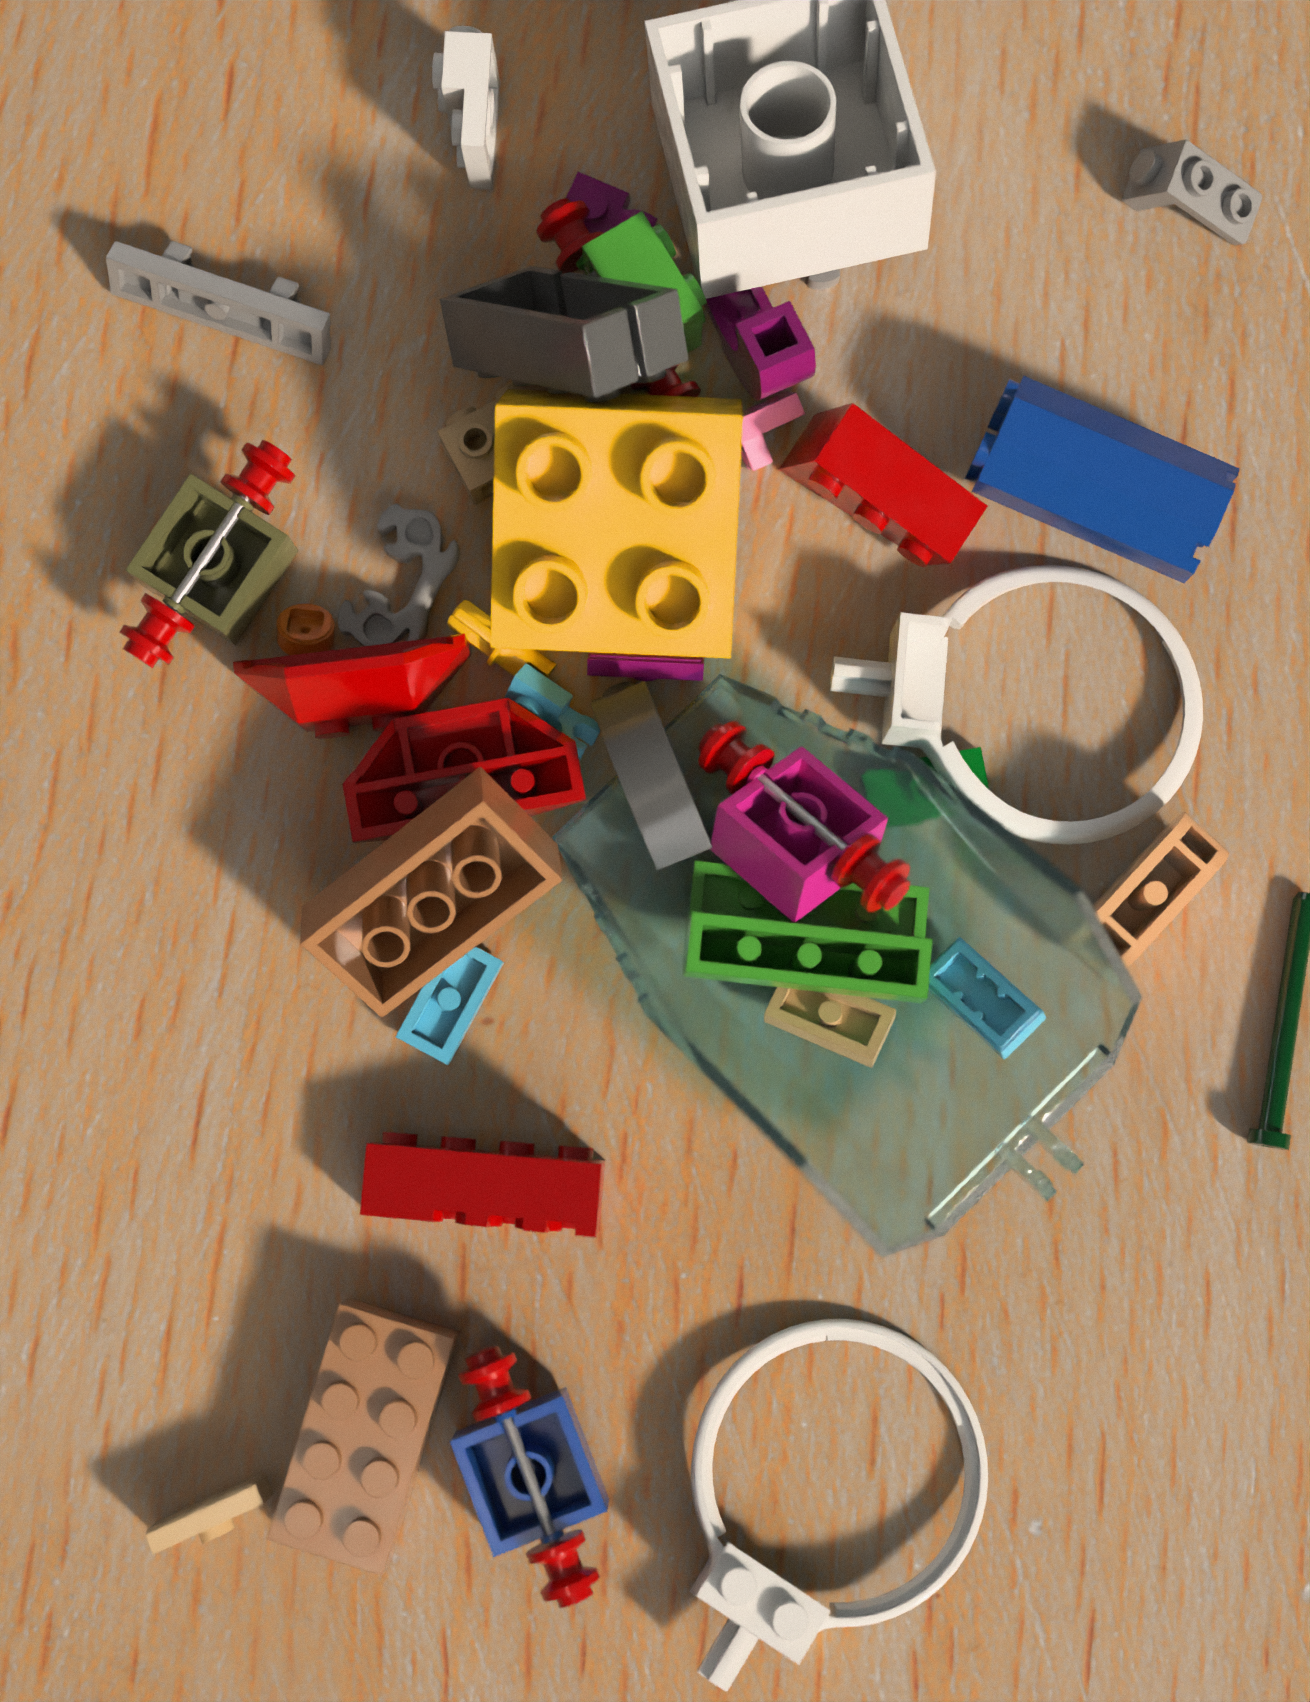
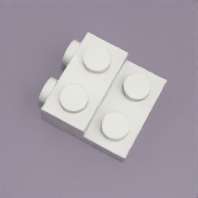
(470, 95)

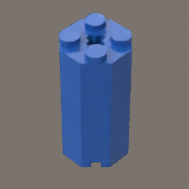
(1102, 478)

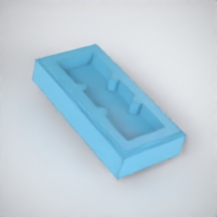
(983, 998)

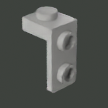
(1197, 184)

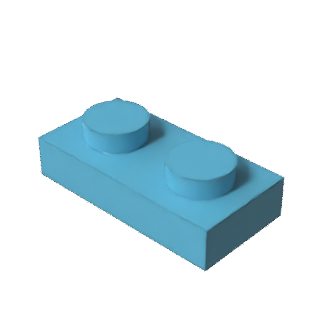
(449, 1005)

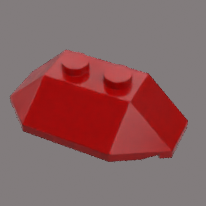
(356, 684)
(434, 751)

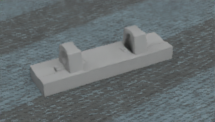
(220, 303)

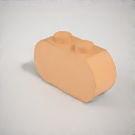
(1158, 885)

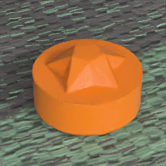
(305, 629)

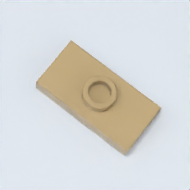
(210, 1516)

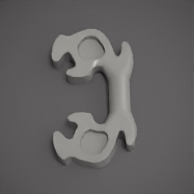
(416, 536)

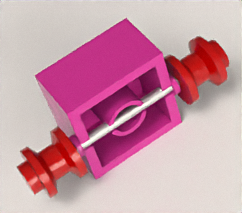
(796, 827)

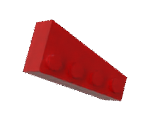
(483, 1185)

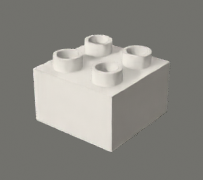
(789, 138)

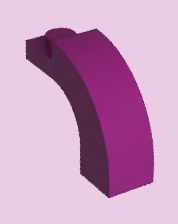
(762, 342)

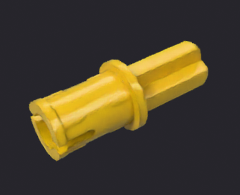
(476, 625)

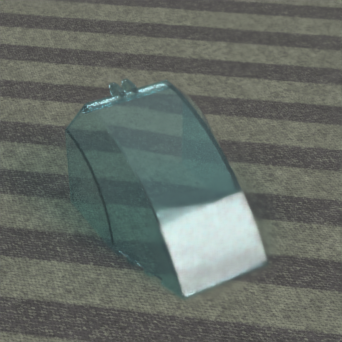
(939, 1111)

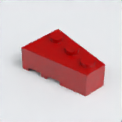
(883, 484)

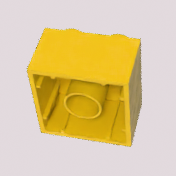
(615, 523)

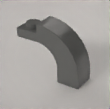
(650, 773)

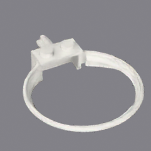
(915, 695)
(759, 1600)

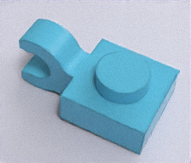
(551, 704)

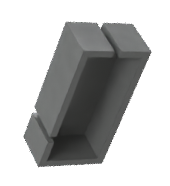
(566, 331)

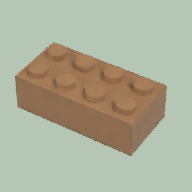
(430, 893)
(363, 1436)

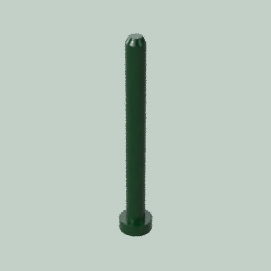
(1285, 1029)

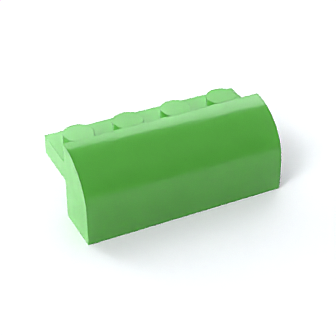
(831, 949)

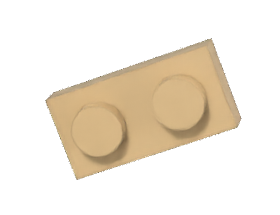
(834, 1021)

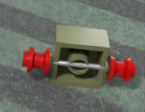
(211, 557)

